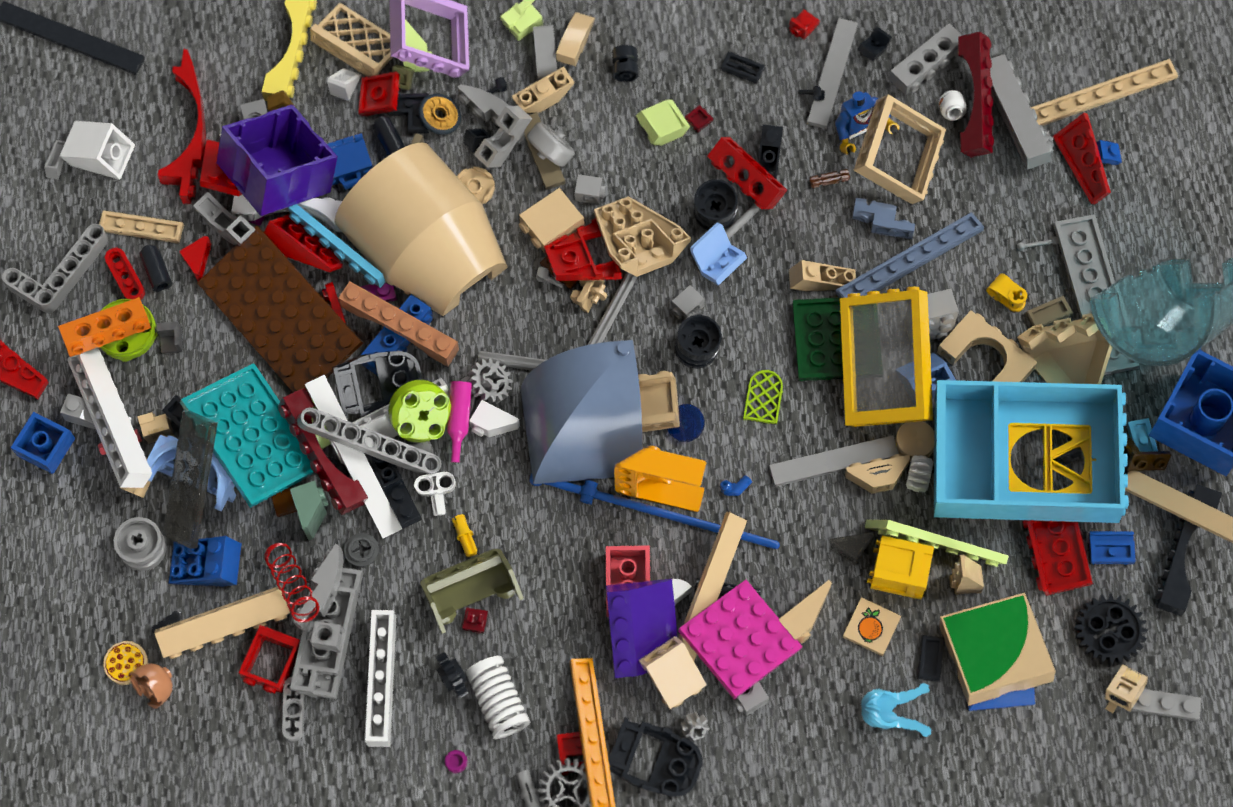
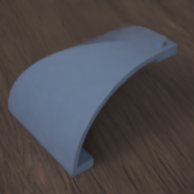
(582, 412)

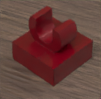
(475, 620)

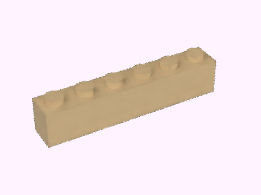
(221, 621)

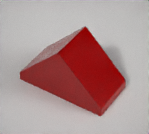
(196, 256)

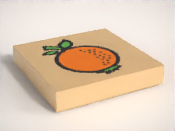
(871, 626)

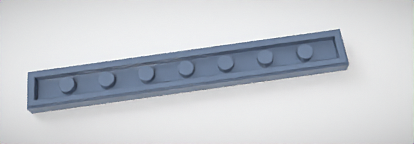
(913, 257)

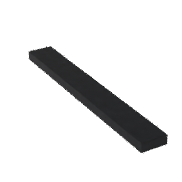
(70, 38)

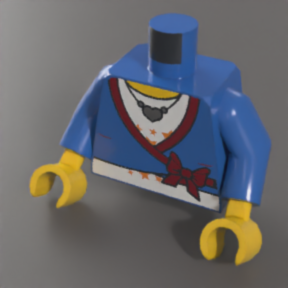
(855, 119)

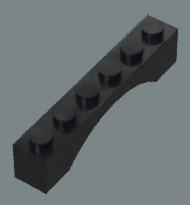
(1176, 590)

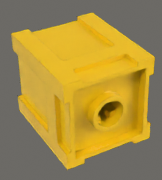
(901, 567)

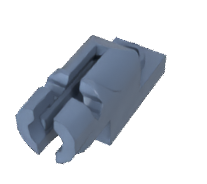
(883, 219)

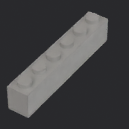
(1018, 115)

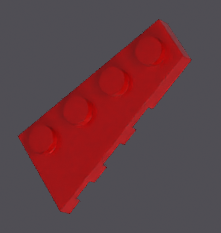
(1082, 155)
(20, 374)

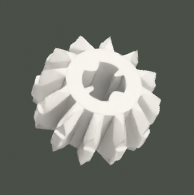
(919, 473)

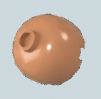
(153, 683)

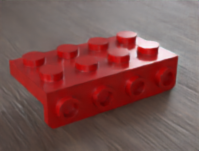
(1058, 555)

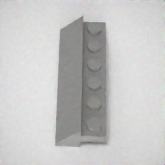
(319, 670)

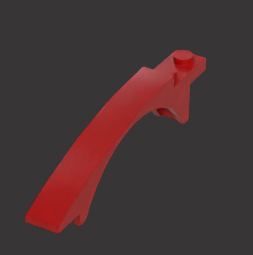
(186, 166)

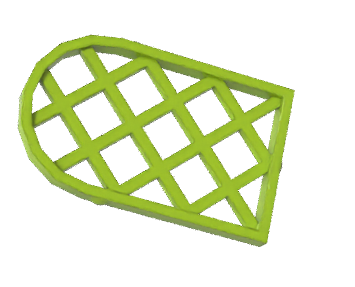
(762, 405)

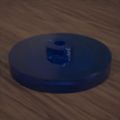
(691, 423)

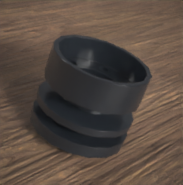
(719, 195)
(703, 332)

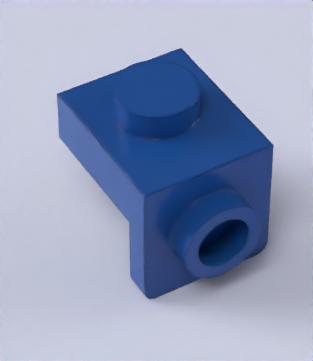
(1109, 152)

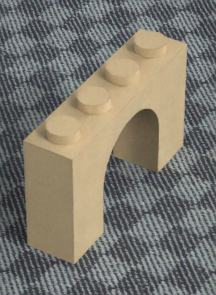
(975, 331)

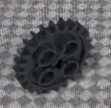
(1100, 613)

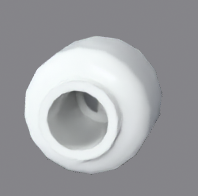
(952, 105)

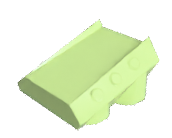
(663, 122)

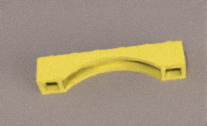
(286, 71)

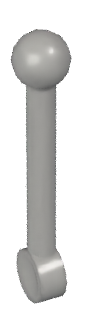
(1021, 246)

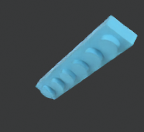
(340, 248)

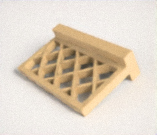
(346, 49)

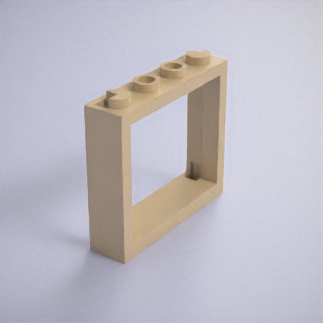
(872, 139)

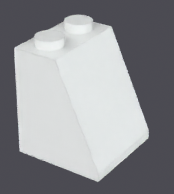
(97, 148)

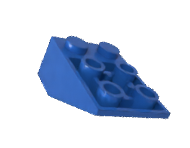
(210, 564)

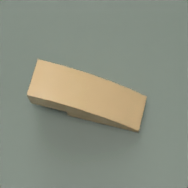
(574, 39)

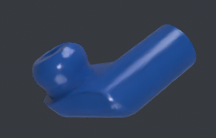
(735, 489)

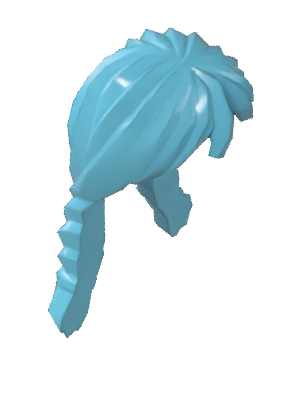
(878, 708)

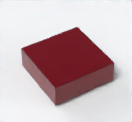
(699, 118)

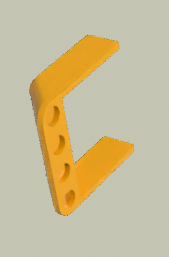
(661, 478)

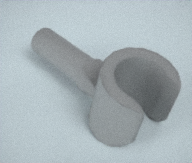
(542, 276)

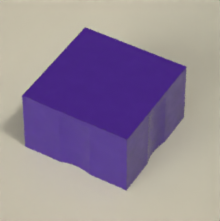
(276, 160)

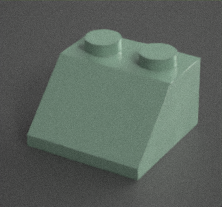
(310, 506)

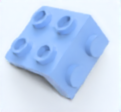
(716, 255)

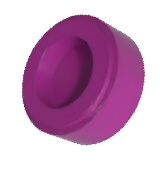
(456, 761)

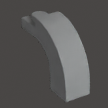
(228, 226)

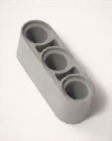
(544, 50)

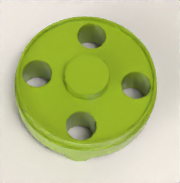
(136, 343)
(419, 411)

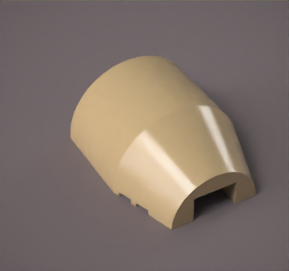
(421, 227)

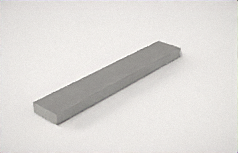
(833, 72)
(832, 461)

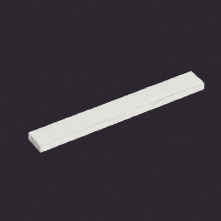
(355, 460)

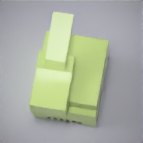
(521, 19)

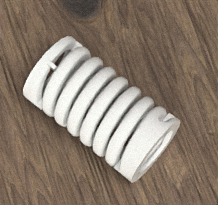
(497, 697)

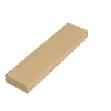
(141, 226)

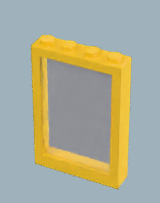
(886, 357)

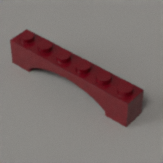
(978, 136)
(344, 492)

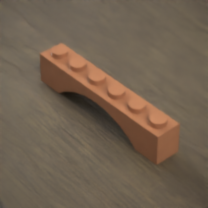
(428, 339)

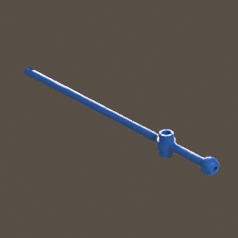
(589, 492)

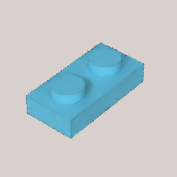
(1139, 432)

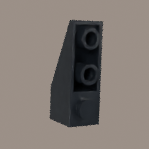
(770, 148)

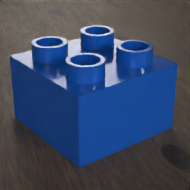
(1200, 414)

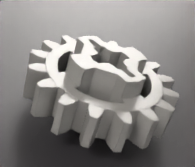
(490, 381)

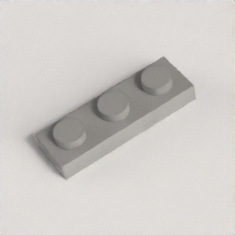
(1168, 705)

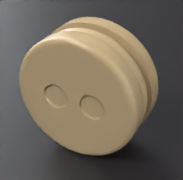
(915, 439)

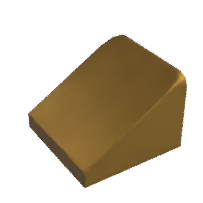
(278, 100)

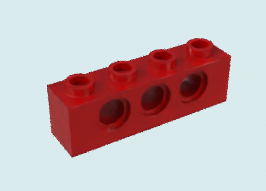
(772, 189)

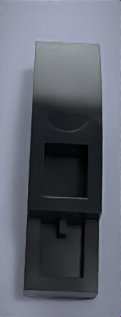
(395, 491)

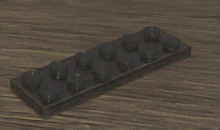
(190, 479)

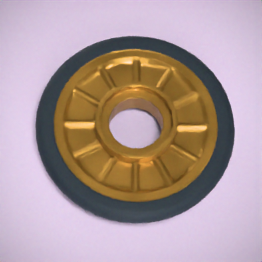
(447, 106)

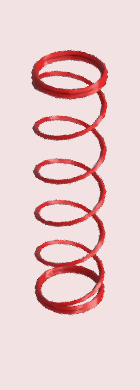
(307, 598)

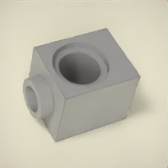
(589, 189)
(687, 303)
(333, 643)

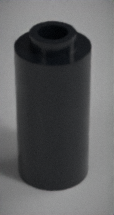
(387, 135)
(155, 268)

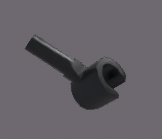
(501, 86)
(817, 93)

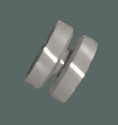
(140, 544)

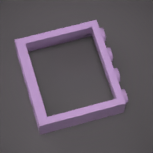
(459, 36)

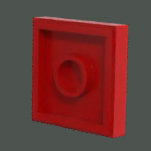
(379, 94)

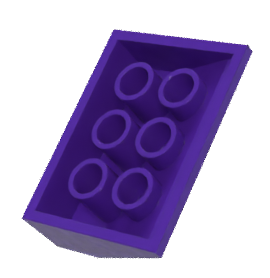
(639, 621)

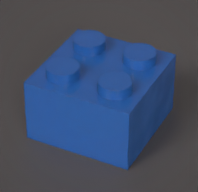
(43, 443)

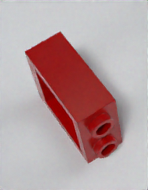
(273, 636)

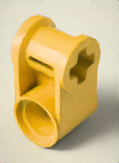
(1007, 292)

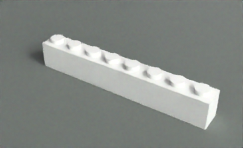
(110, 419)

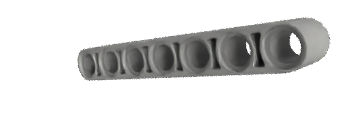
(358, 442)

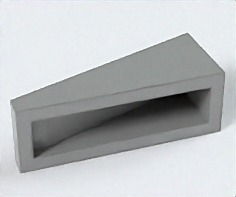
(54, 162)

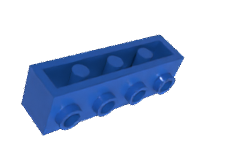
(391, 341)

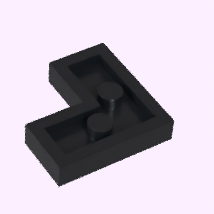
(409, 105)

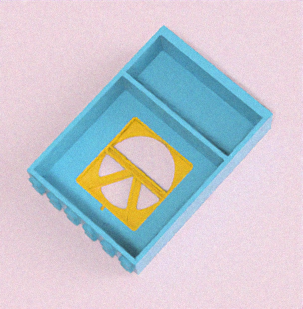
(983, 421)

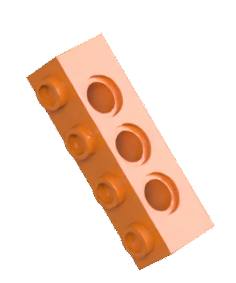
(104, 327)

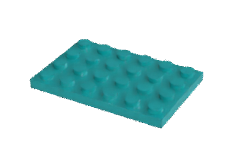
(251, 435)

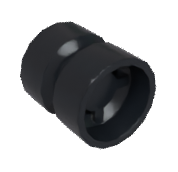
(625, 63)

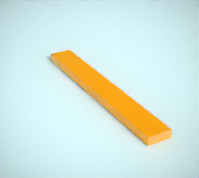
(592, 733)

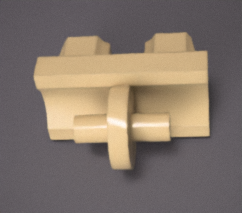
(592, 292)

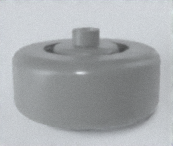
(550, 144)

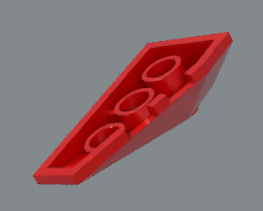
(299, 245)

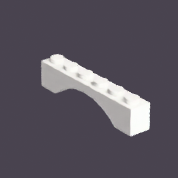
(321, 208)

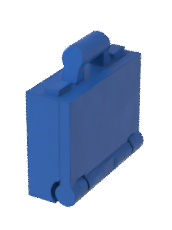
(352, 160)

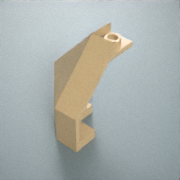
(1068, 351)

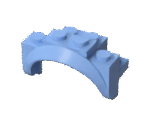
(219, 482)

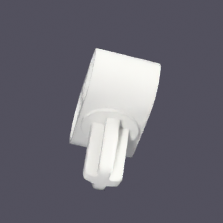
(435, 491)

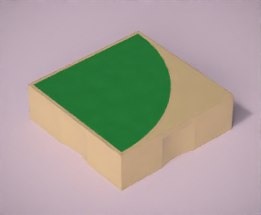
(997, 648)

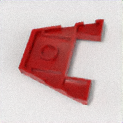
(212, 175)
(572, 260)

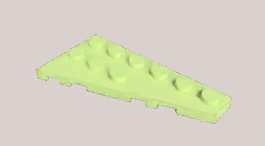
(951, 546)

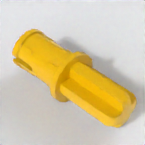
(464, 535)

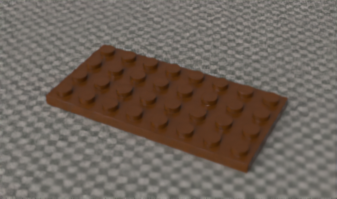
(279, 311)

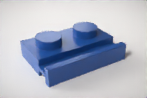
(1111, 547)

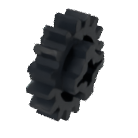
(451, 675)

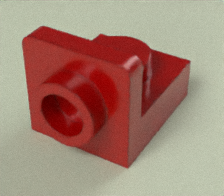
(803, 24)

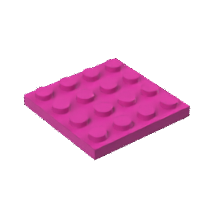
(739, 639)

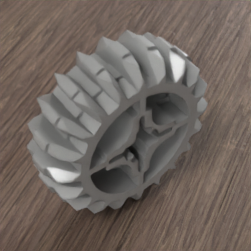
(559, 794)

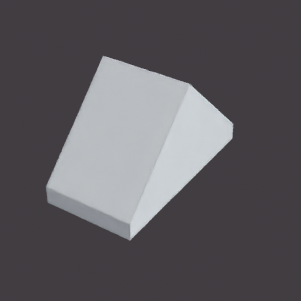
(343, 83)

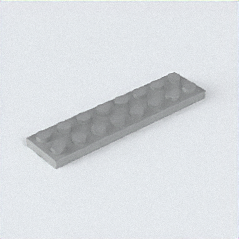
(1088, 272)

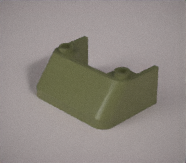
(469, 583)

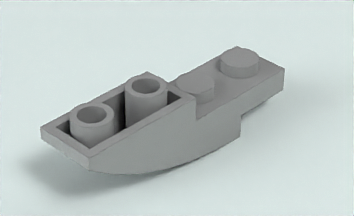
(483, 104)
(327, 581)

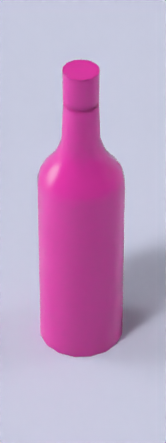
(459, 416)

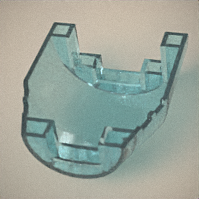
(1163, 313)

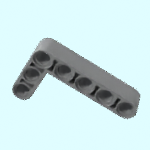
(60, 274)

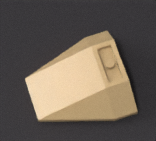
(639, 236)

